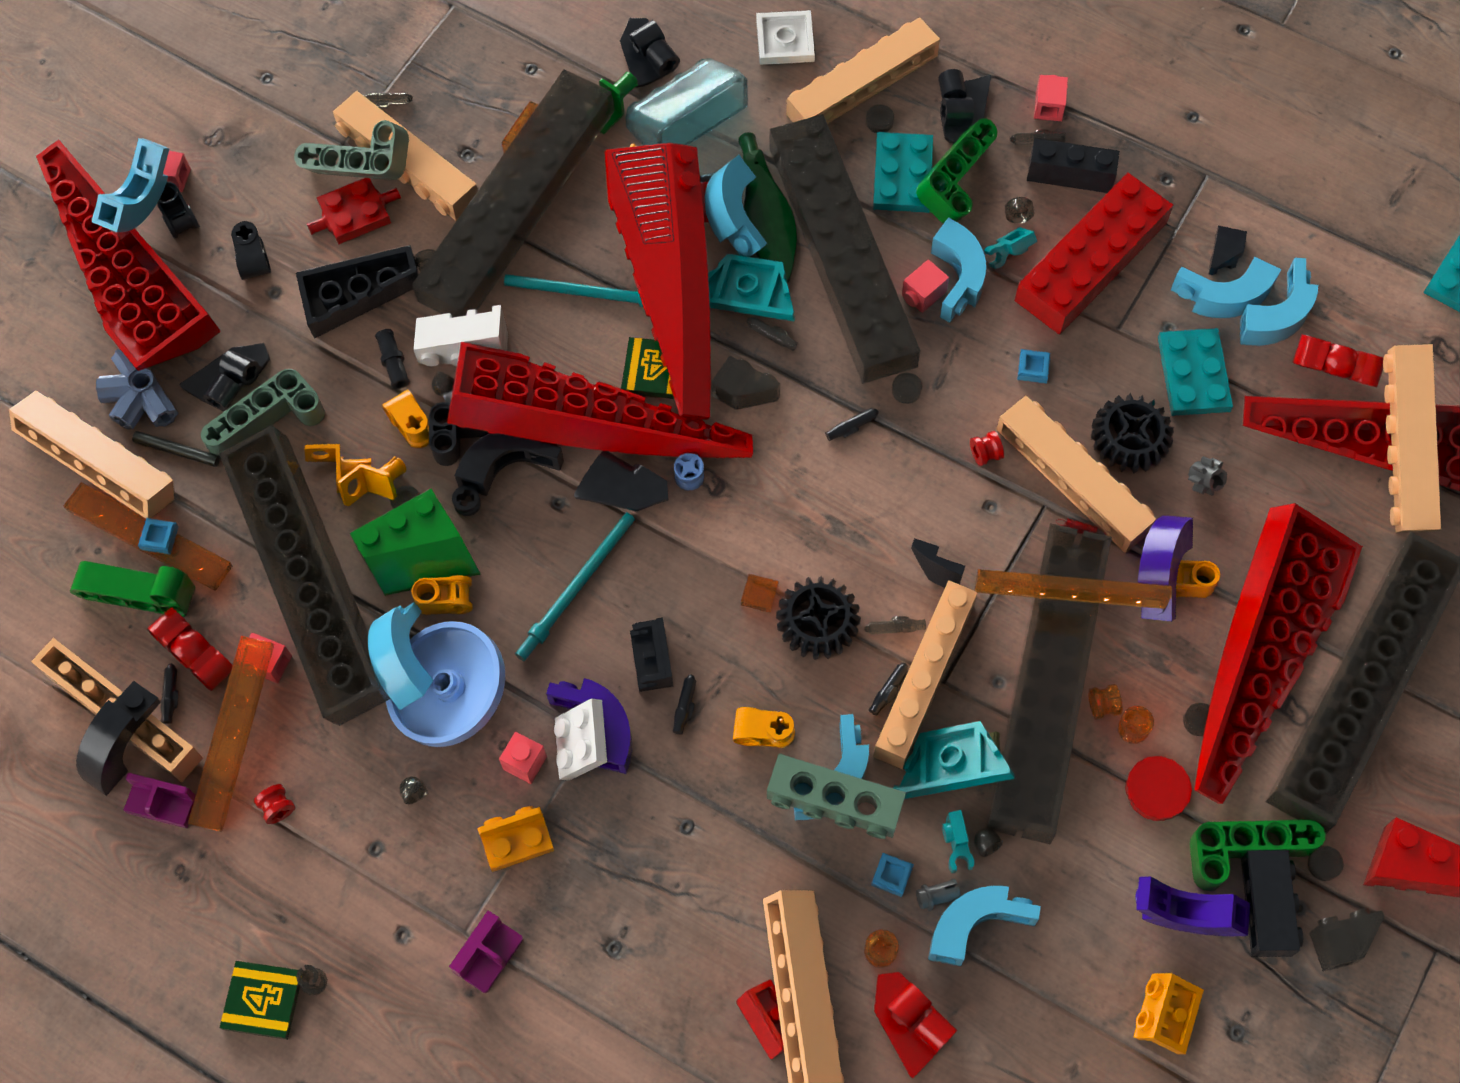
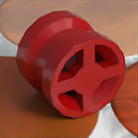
(987, 448)
(274, 804)

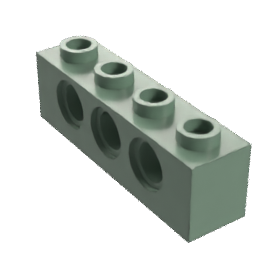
(823, 781)

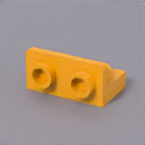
(515, 838)
(1168, 1012)

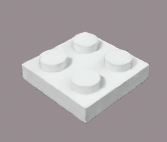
(785, 37)
(580, 739)

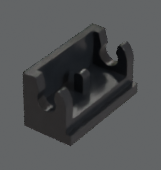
(651, 655)

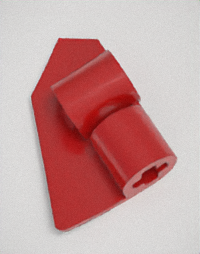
(910, 1021)

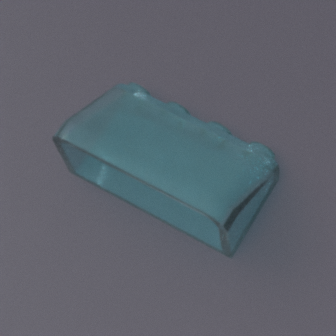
(689, 104)

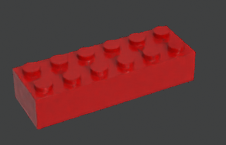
(1093, 253)

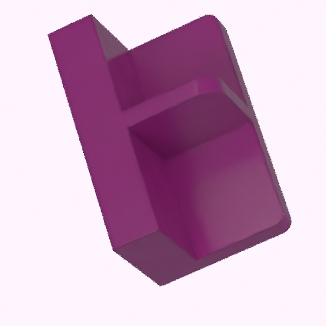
(159, 800)
(486, 952)

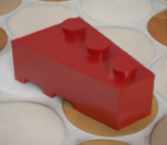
(1415, 861)

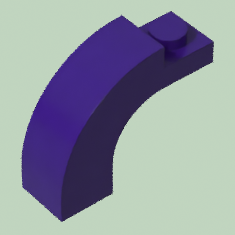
(1160, 559)
(616, 723)
(1192, 911)

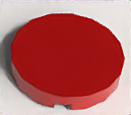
(1158, 788)

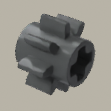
(1207, 476)

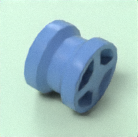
(688, 464)

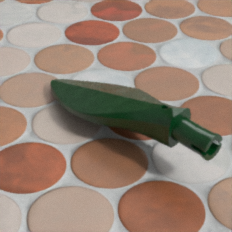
(768, 208)

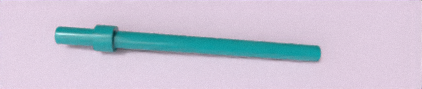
(572, 288)
(540, 631)

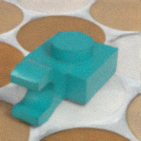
(1013, 243)
(955, 832)

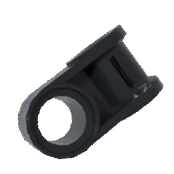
(176, 212)
(249, 251)

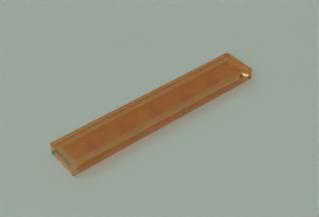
(128, 526)
(1072, 589)
(231, 734)

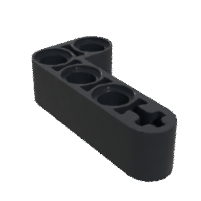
(447, 434)

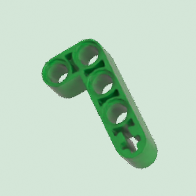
(940, 188)
(134, 588)
(1256, 837)

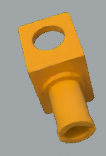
(343, 466)
(372, 480)

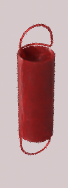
(1080, 526)

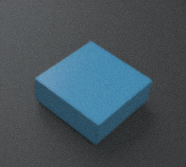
(1033, 366)
(158, 536)
(892, 874)

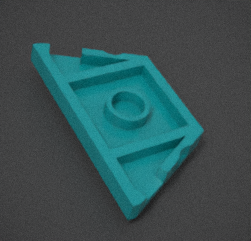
(751, 287)
(953, 760)

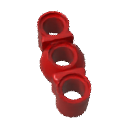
(1339, 360)
(190, 648)

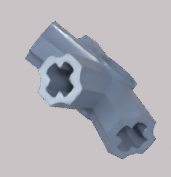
(131, 398)

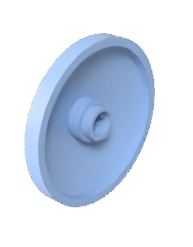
(464, 688)

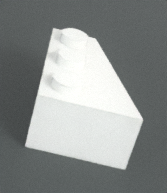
(440, 336)

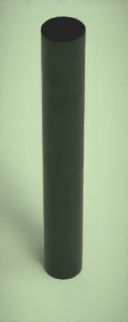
(176, 448)

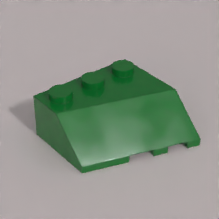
(412, 545)

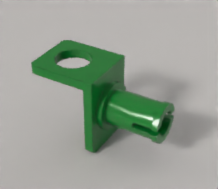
(619, 91)

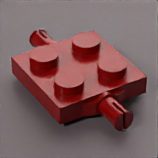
(353, 210)

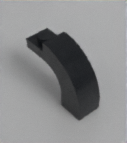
(498, 450)
(105, 740)

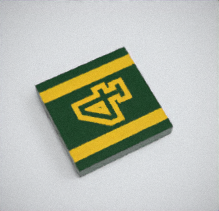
(644, 369)
(261, 1000)

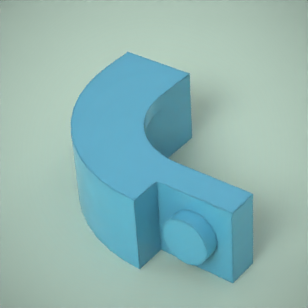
(139, 192)
(726, 209)
(964, 253)
(1227, 298)
(1275, 323)
(393, 656)
(853, 761)
(971, 909)

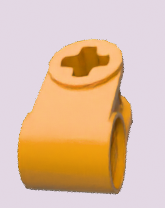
(408, 418)
(1187, 580)
(445, 596)
(759, 728)

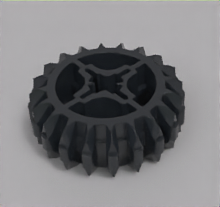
(1132, 449)
(841, 609)

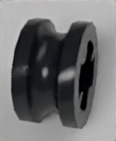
(472, 506)

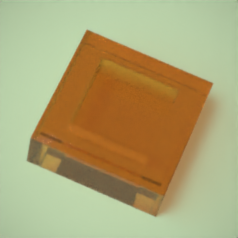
(759, 593)

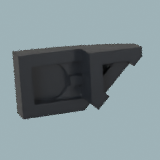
(1228, 248)
(936, 568)

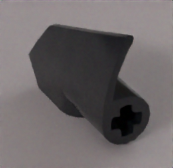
(647, 51)
(961, 102)
(226, 375)
(621, 484)

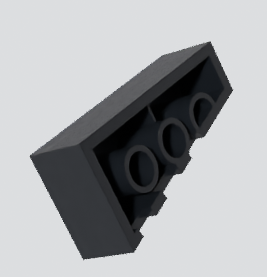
(354, 287)

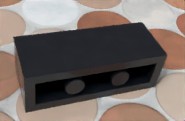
(1073, 165)
(1272, 903)

